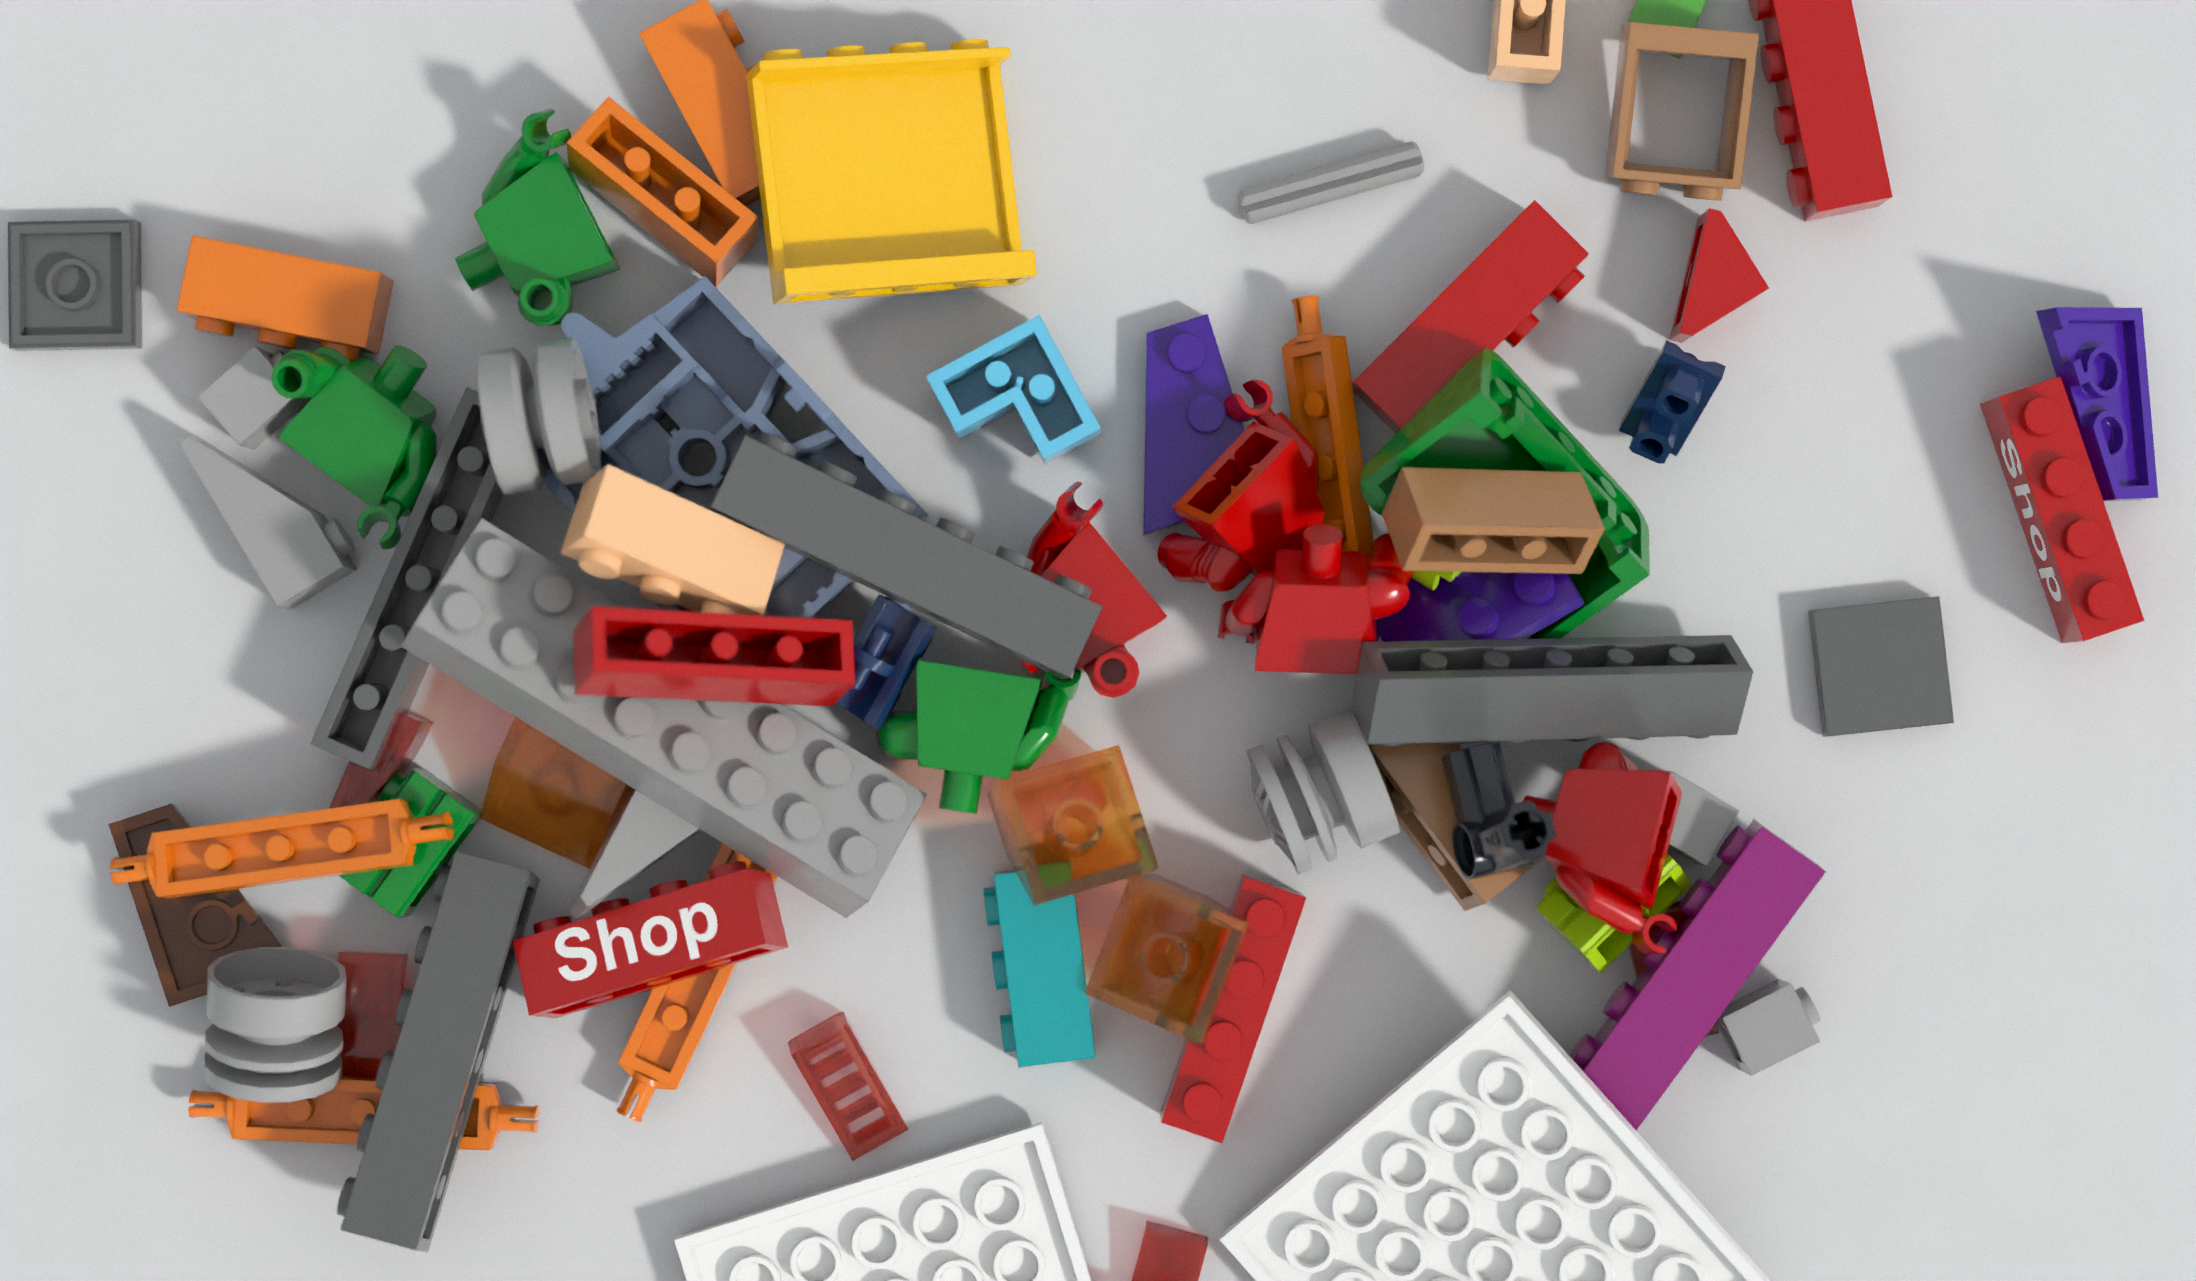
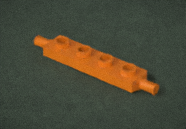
(1326, 415)
(282, 848)
(674, 1023)
(341, 1111)

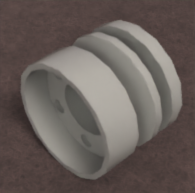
(1322, 791)
(274, 1024)

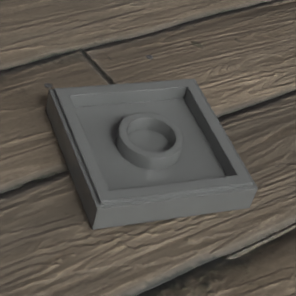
(74, 285)
(1881, 666)

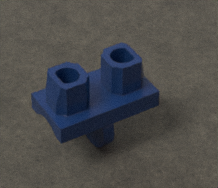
(1669, 402)
(884, 658)

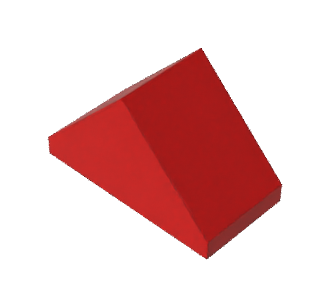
(1716, 277)

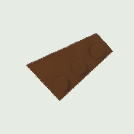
(186, 930)

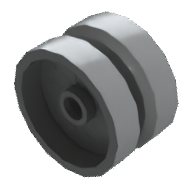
(539, 416)

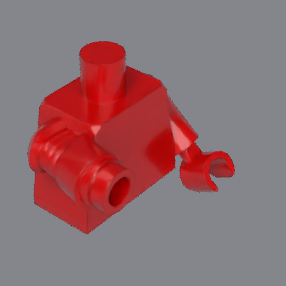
(1248, 500)
(1091, 561)
(1317, 604)
(1613, 839)

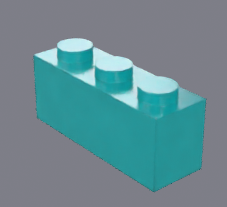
(1042, 973)

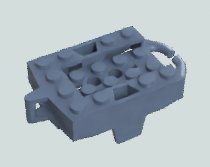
(665, 369)

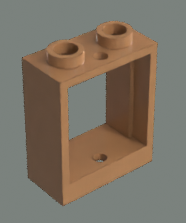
(1741, 52)

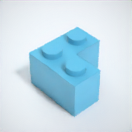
(1020, 374)

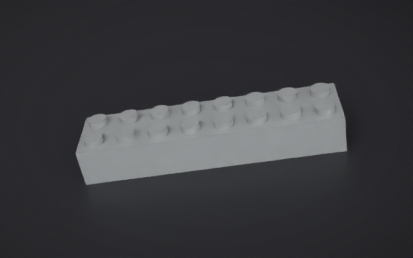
(729, 768)

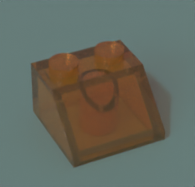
(551, 795)
(1072, 826)
(1167, 955)

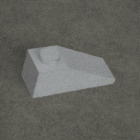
(282, 537)
(634, 843)

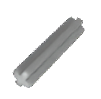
(1331, 182)

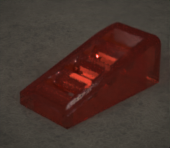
(818, 1040)

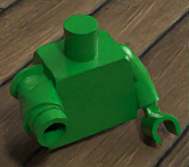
(537, 228)
(363, 427)
(976, 726)

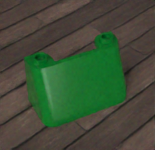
(1498, 423)

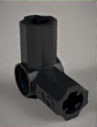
(1490, 828)

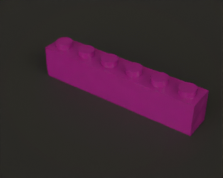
(1706, 963)

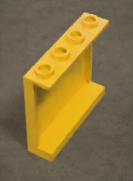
(885, 172)

